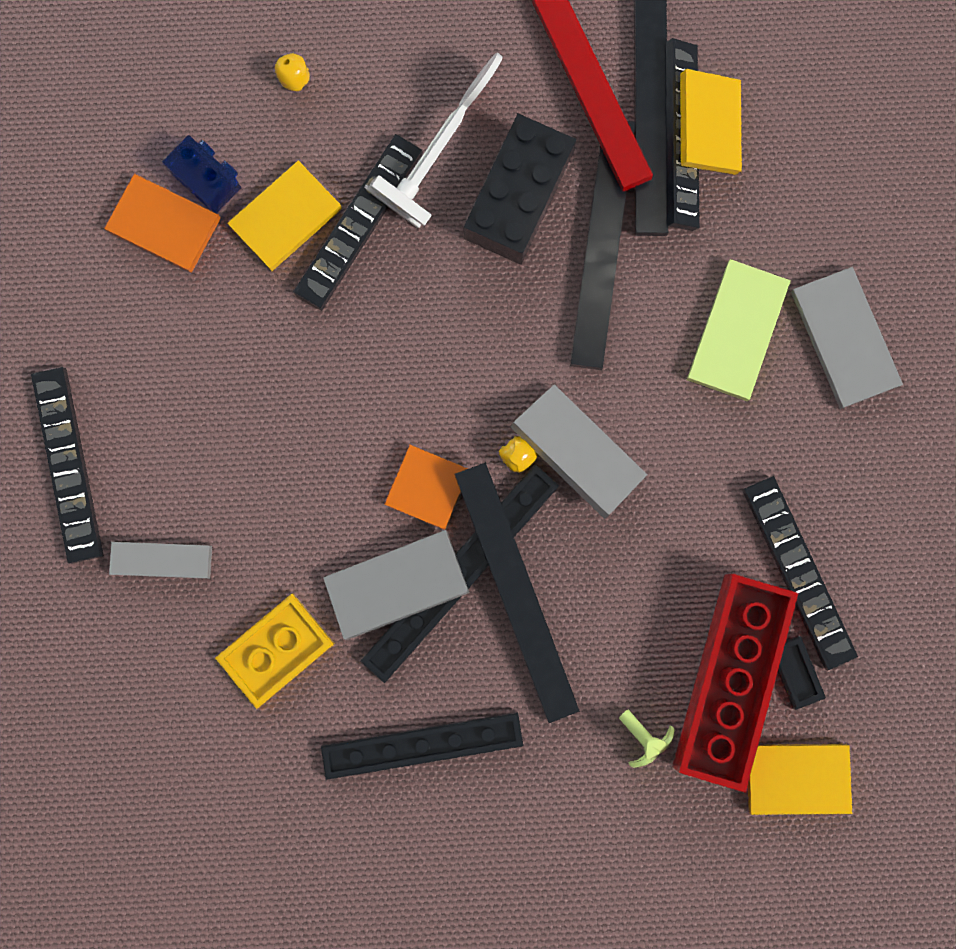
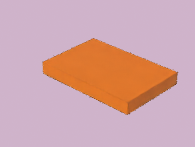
(162, 223)

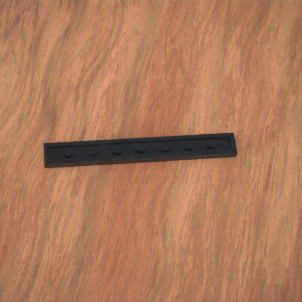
(650, 114)
(599, 268)
(517, 593)
(409, 632)

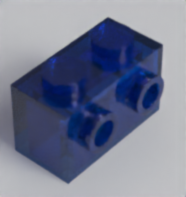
(202, 174)

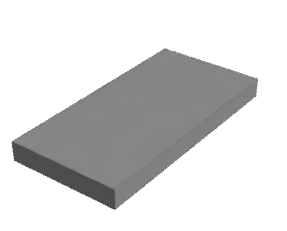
(846, 337)
(579, 451)
(395, 585)

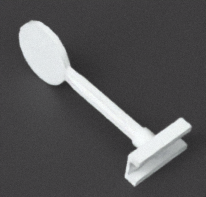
(401, 198)

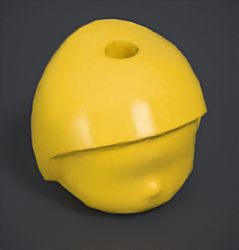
(292, 72)
(517, 454)

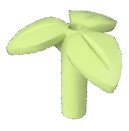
(652, 745)

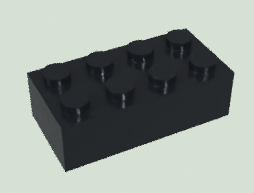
(519, 188)

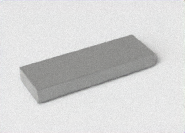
(160, 560)

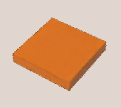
(425, 487)

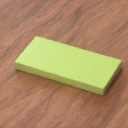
(738, 330)

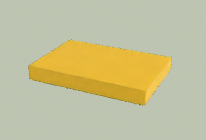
(710, 122)
(285, 215)
(274, 650)
(800, 779)

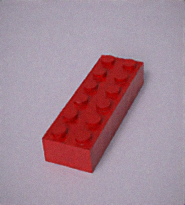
(735, 682)

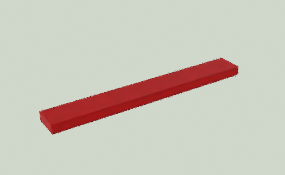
(594, 93)

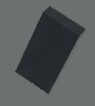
(799, 675)

